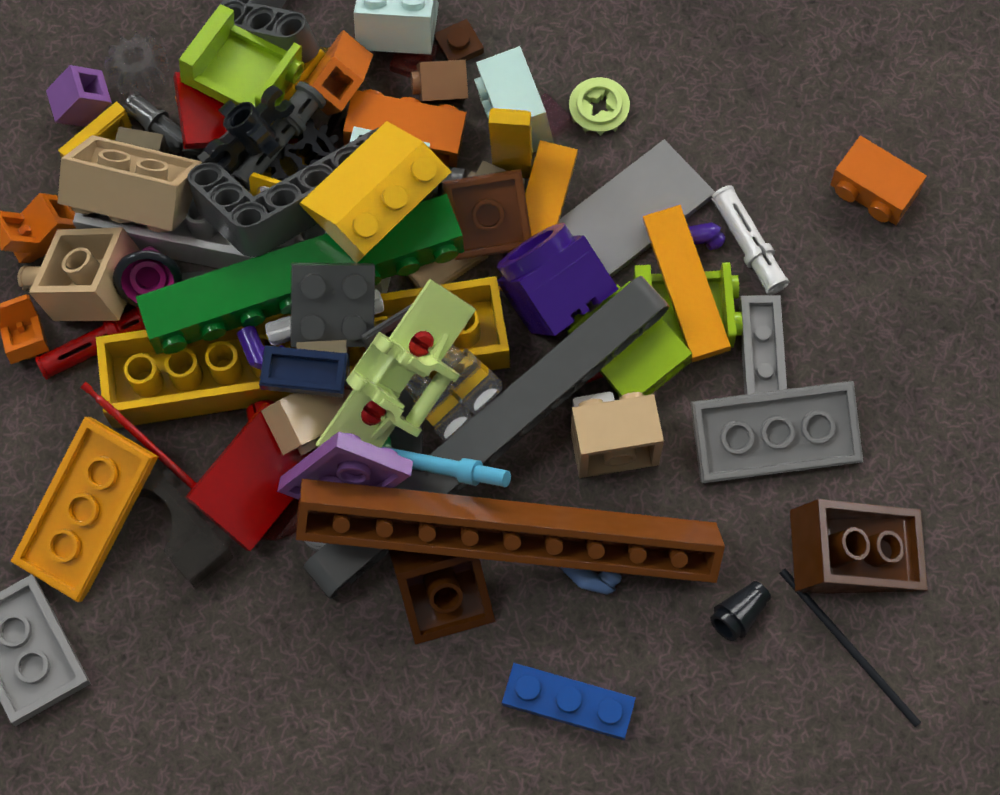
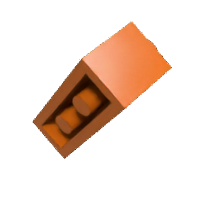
(438, 125)

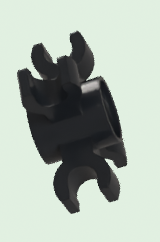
(249, 128)

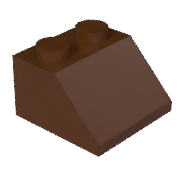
(441, 593)

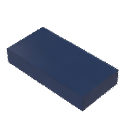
(304, 371)

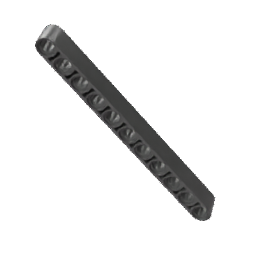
(513, 413)

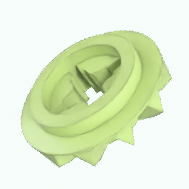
(593, 91)

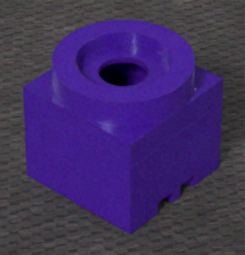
(553, 279)

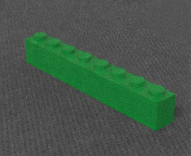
(262, 285)

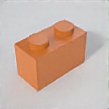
(877, 181)

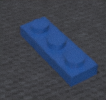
(568, 701)

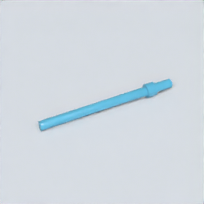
(466, 470)

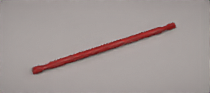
(139, 436)

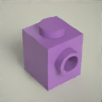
(78, 96)

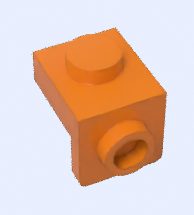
(21, 329)

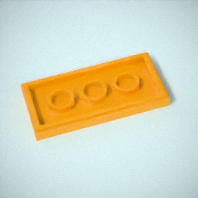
(84, 509)

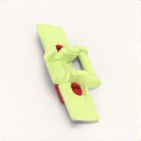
(390, 363)

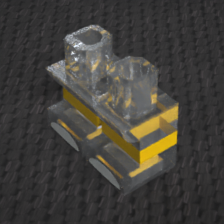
(461, 398)

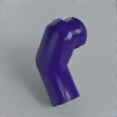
(709, 234)
(252, 346)

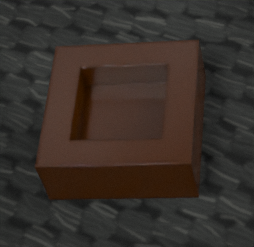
(459, 42)

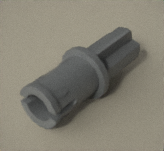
(154, 120)

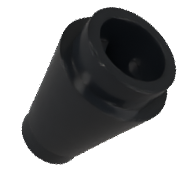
(739, 612)

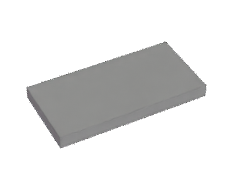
(615, 212)
(776, 431)

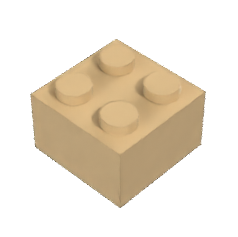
(616, 434)

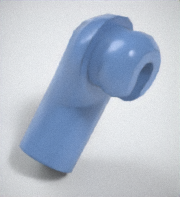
(592, 581)

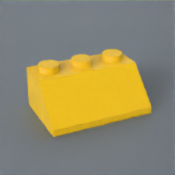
(374, 189)

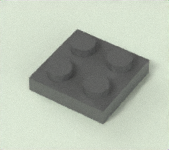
(331, 302)

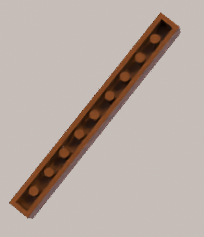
(508, 531)

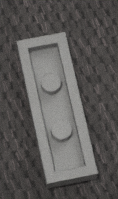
(762, 343)

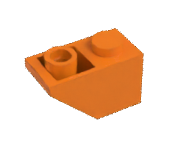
(340, 72)

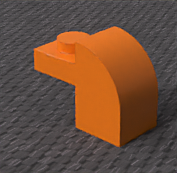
(33, 229)

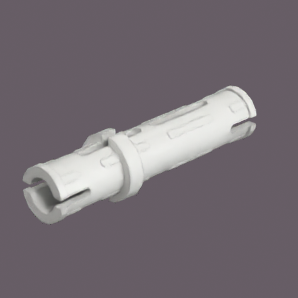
(757, 252)

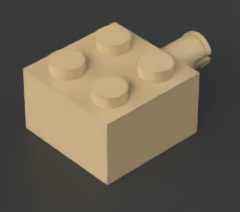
(78, 275)

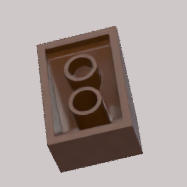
(857, 548)

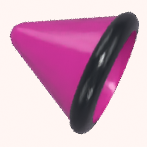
(143, 273)

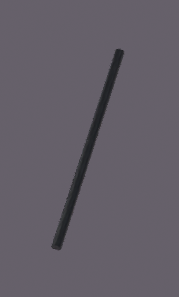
(852, 650)

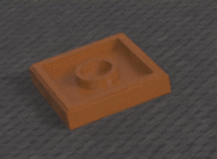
(490, 212)

